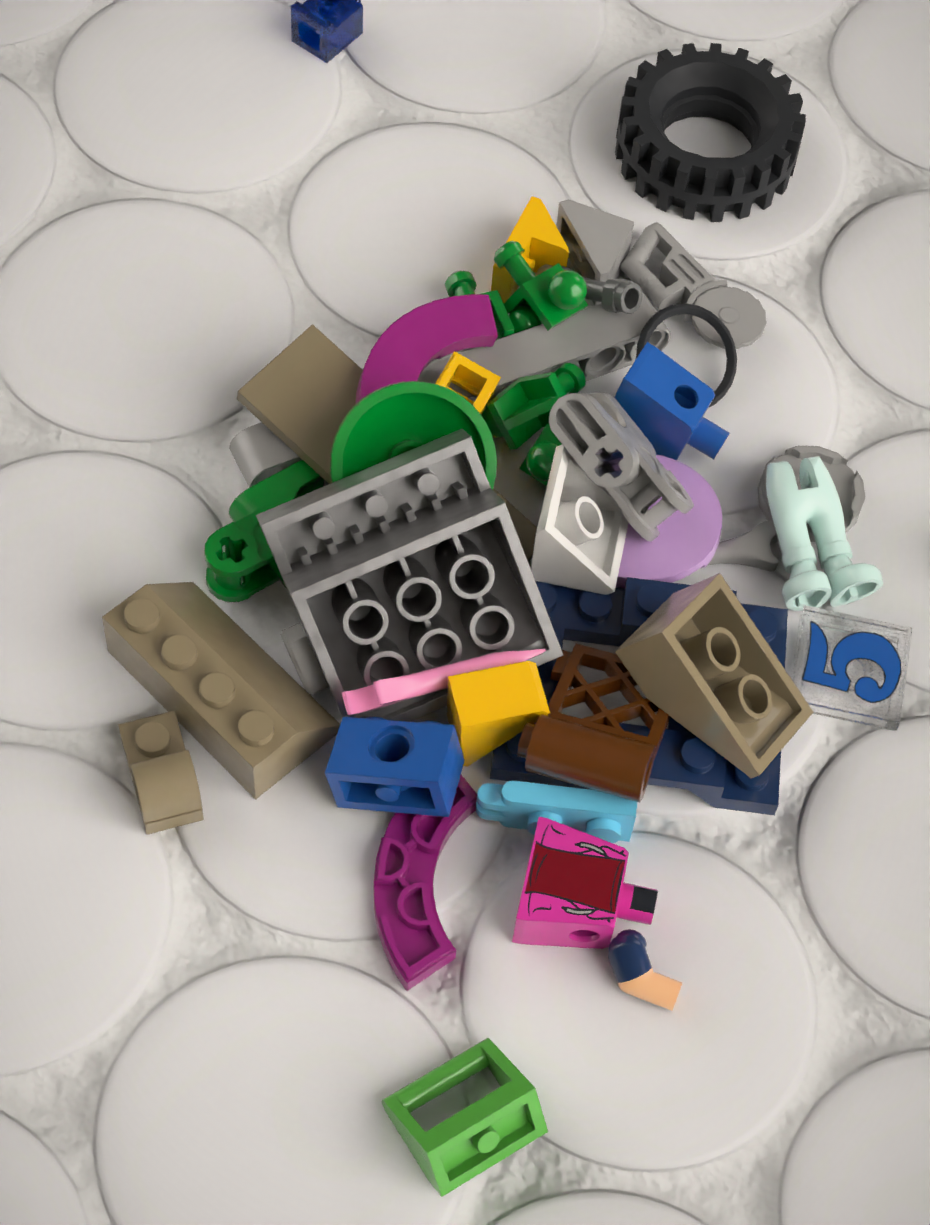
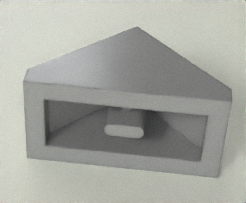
(594, 240)

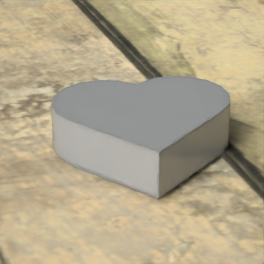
(304, 659)

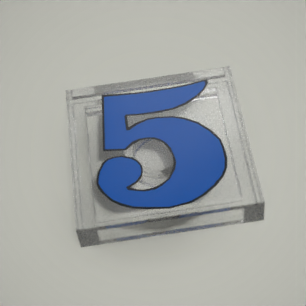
(851, 667)

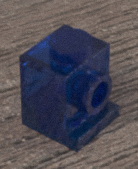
(337, 21)

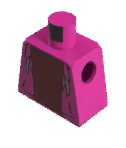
(577, 890)

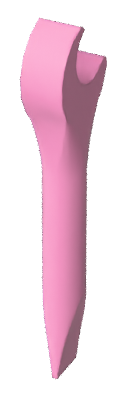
(405, 687)

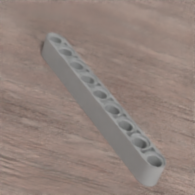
(590, 339)

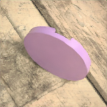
(684, 539)

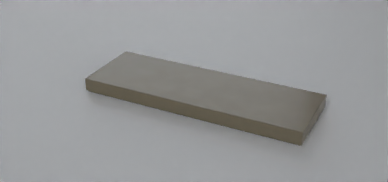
(307, 397)

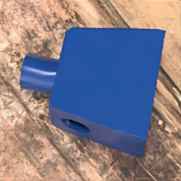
(669, 405)

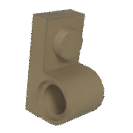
(161, 772)

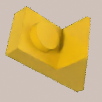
(541, 244)

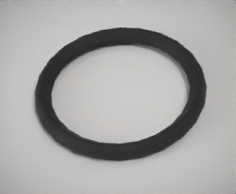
(714, 321)

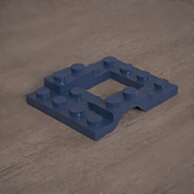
(682, 757)

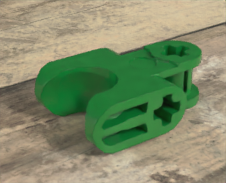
(244, 541)

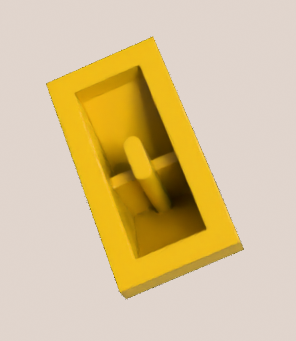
(493, 706)

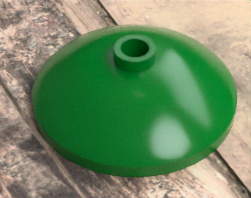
(402, 419)

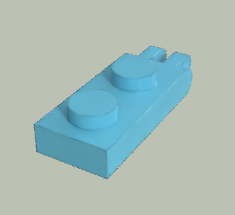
(587, 810)

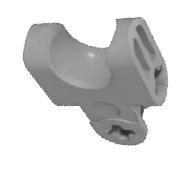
(597, 437)

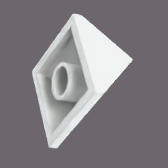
(578, 531)

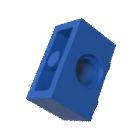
(395, 766)

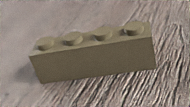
(217, 683)

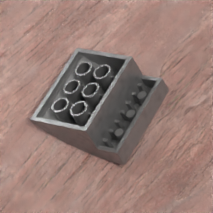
(408, 572)

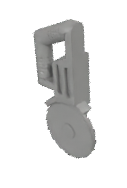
(690, 283)

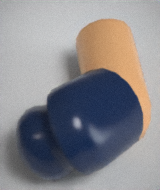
(635, 973)

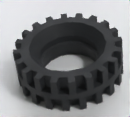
(718, 88)

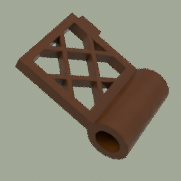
(594, 749)

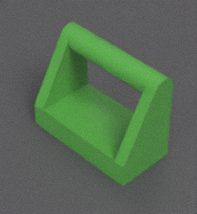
(479, 1133)

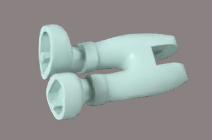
(821, 508)

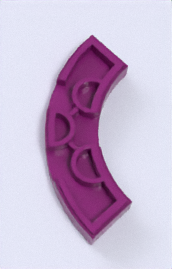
(427, 335)
(405, 889)

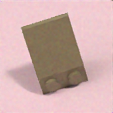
(716, 675)

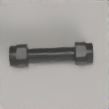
(615, 294)

